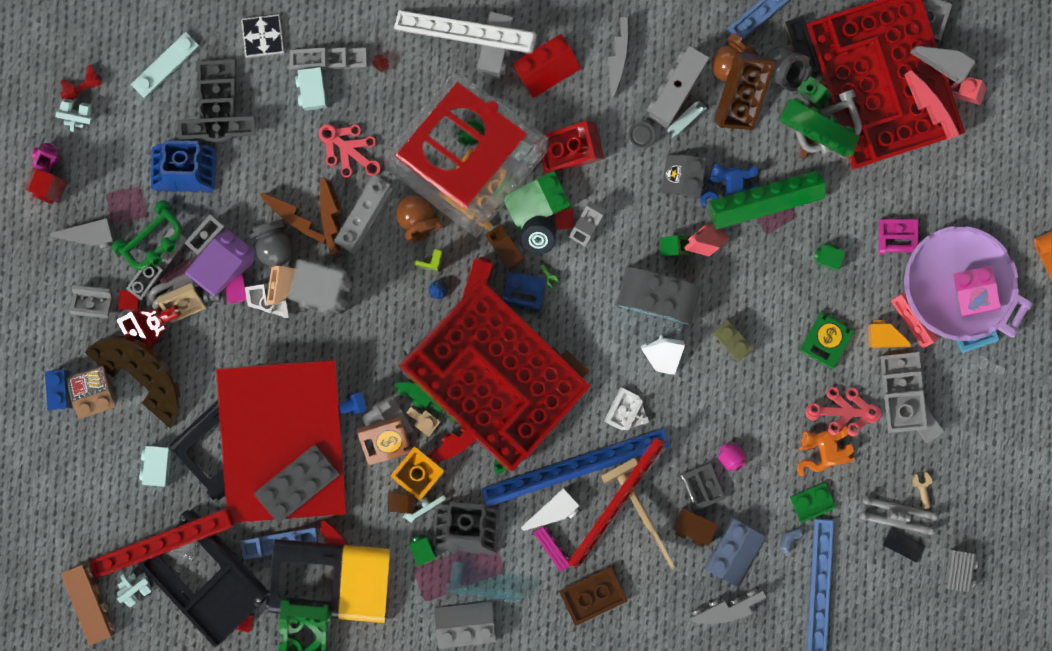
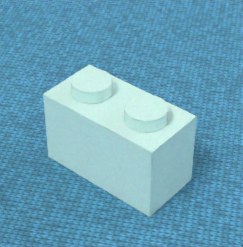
(311, 88)
(156, 466)

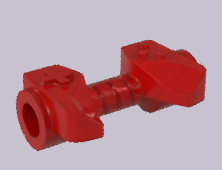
(71, 92)

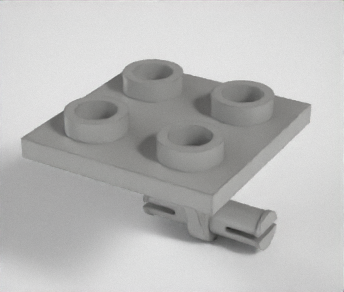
(386, 411)

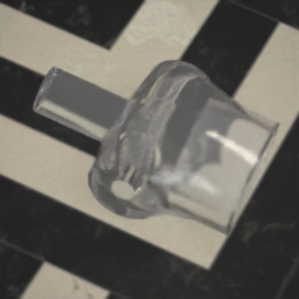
(184, 554)

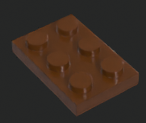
(593, 595)

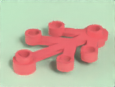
(347, 147)
(846, 411)

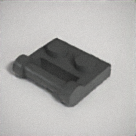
(708, 485)

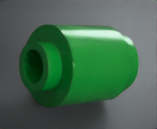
(465, 138)

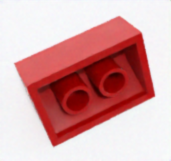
(546, 66)

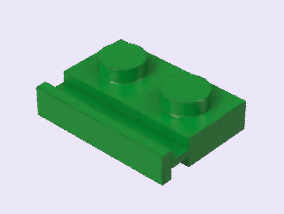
(812, 502)

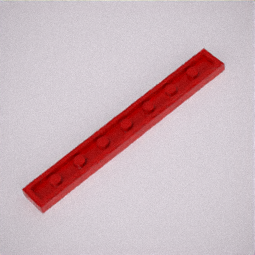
(617, 502)
(161, 543)

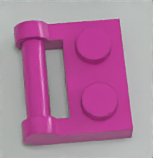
(897, 230)

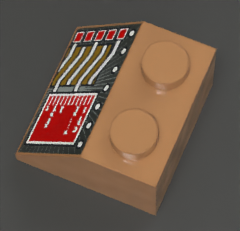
(91, 392)

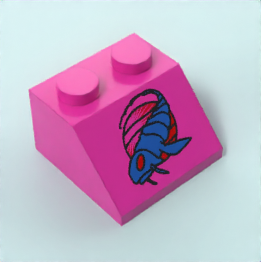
(977, 291)

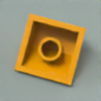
(417, 473)

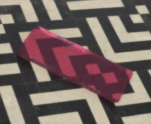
(437, 574)

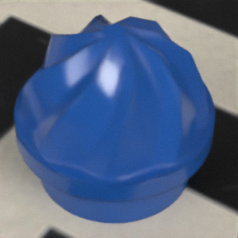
(438, 289)

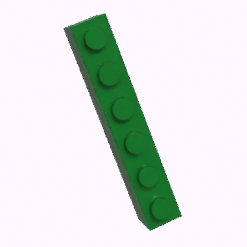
(767, 199)

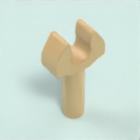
(923, 488)

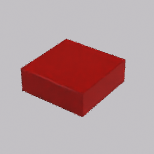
(564, 220)
(128, 301)

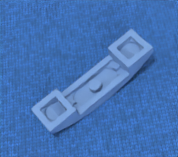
(263, 545)

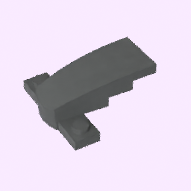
(216, 105)

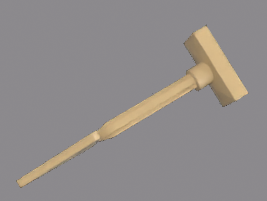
(621, 474)

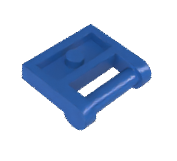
(525, 285)

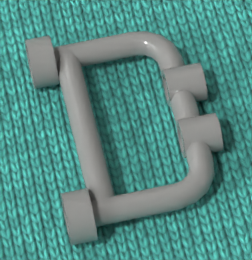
(846, 102)

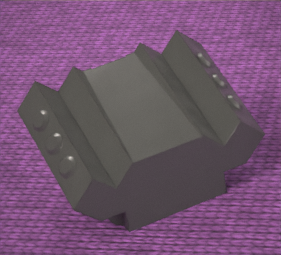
(466, 528)

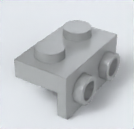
(91, 301)

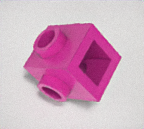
(45, 157)

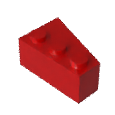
(45, 186)

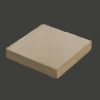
(185, 298)

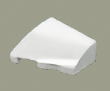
(257, 298)

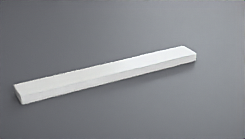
(465, 31)

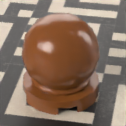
(724, 56)
(416, 217)

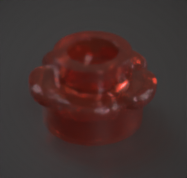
(380, 63)

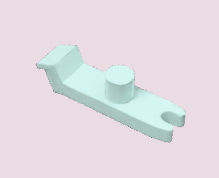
(687, 117)
(426, 506)

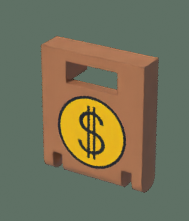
(388, 438)

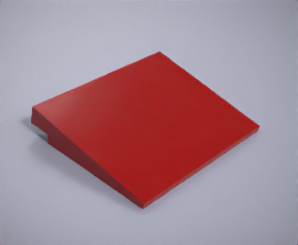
(871, 53)
(495, 376)
(268, 422)

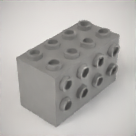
(320, 287)

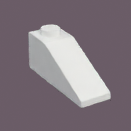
(556, 509)

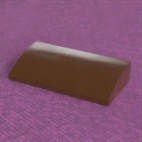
(744, 91)

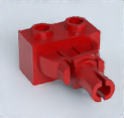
(146, 325)

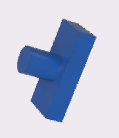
(354, 404)

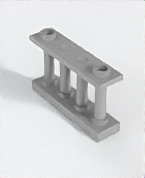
(363, 214)

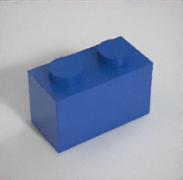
(57, 390)

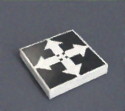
(262, 36)

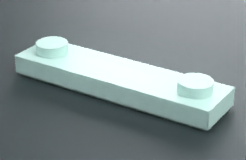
(165, 65)

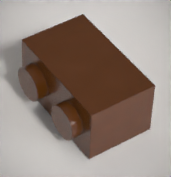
(694, 527)

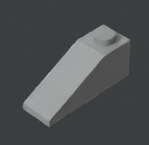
(948, 62)
(95, 234)

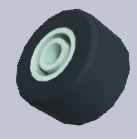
(538, 235)

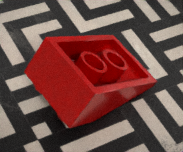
(572, 147)

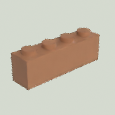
(87, 603)

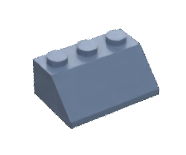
(734, 552)

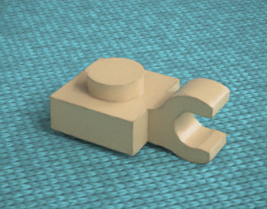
(425, 421)

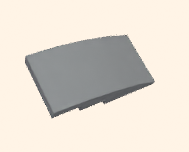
(903, 392)

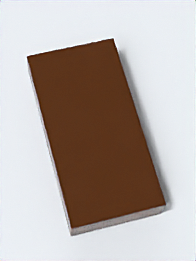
(401, 502)

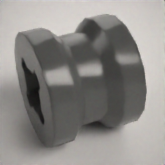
(207, 297)

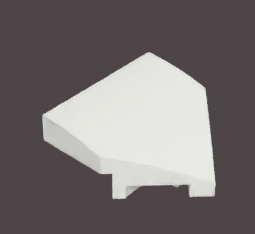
(664, 354)
(626, 411)

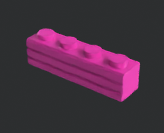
(551, 548)

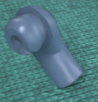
(787, 540)

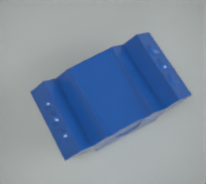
(183, 167)

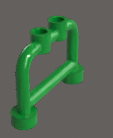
(153, 257)

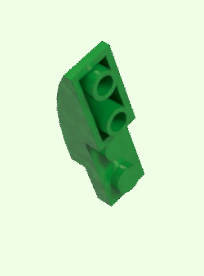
(419, 396)

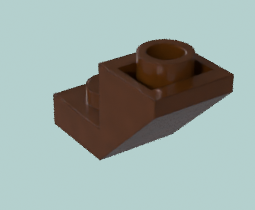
(505, 247)

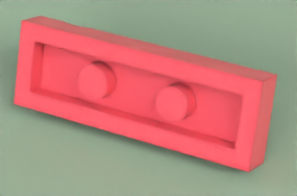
(922, 334)

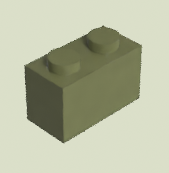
(732, 340)

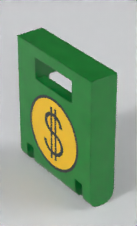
(828, 336)

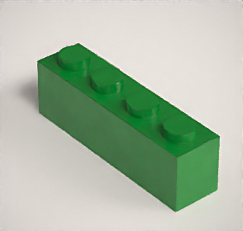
(819, 128)

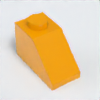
(885, 335)

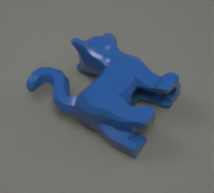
(733, 178)

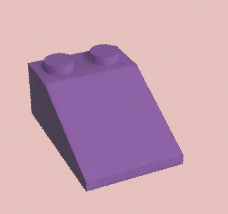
(221, 262)

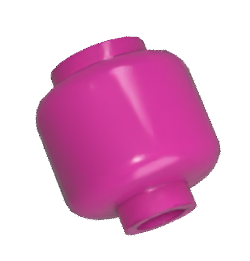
(732, 456)

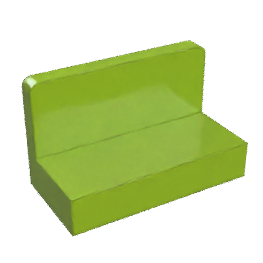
(435, 263)

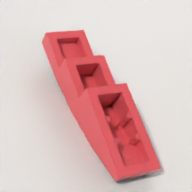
(927, 99)

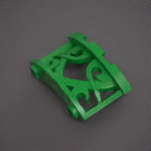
(293, 614)

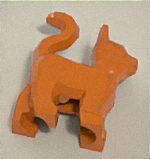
(828, 448)

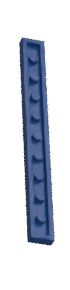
(571, 468)

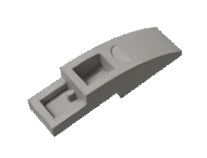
(148, 277)
(720, 613)

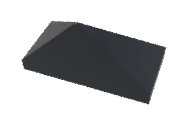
(903, 545)

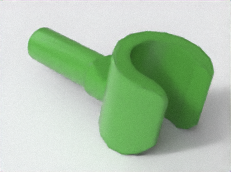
(550, 278)

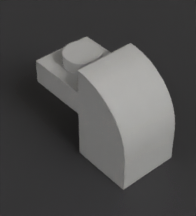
(587, 223)

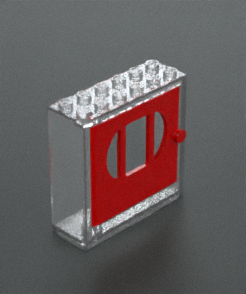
(475, 174)

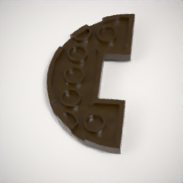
(145, 367)

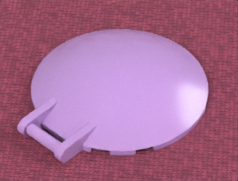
(932, 287)

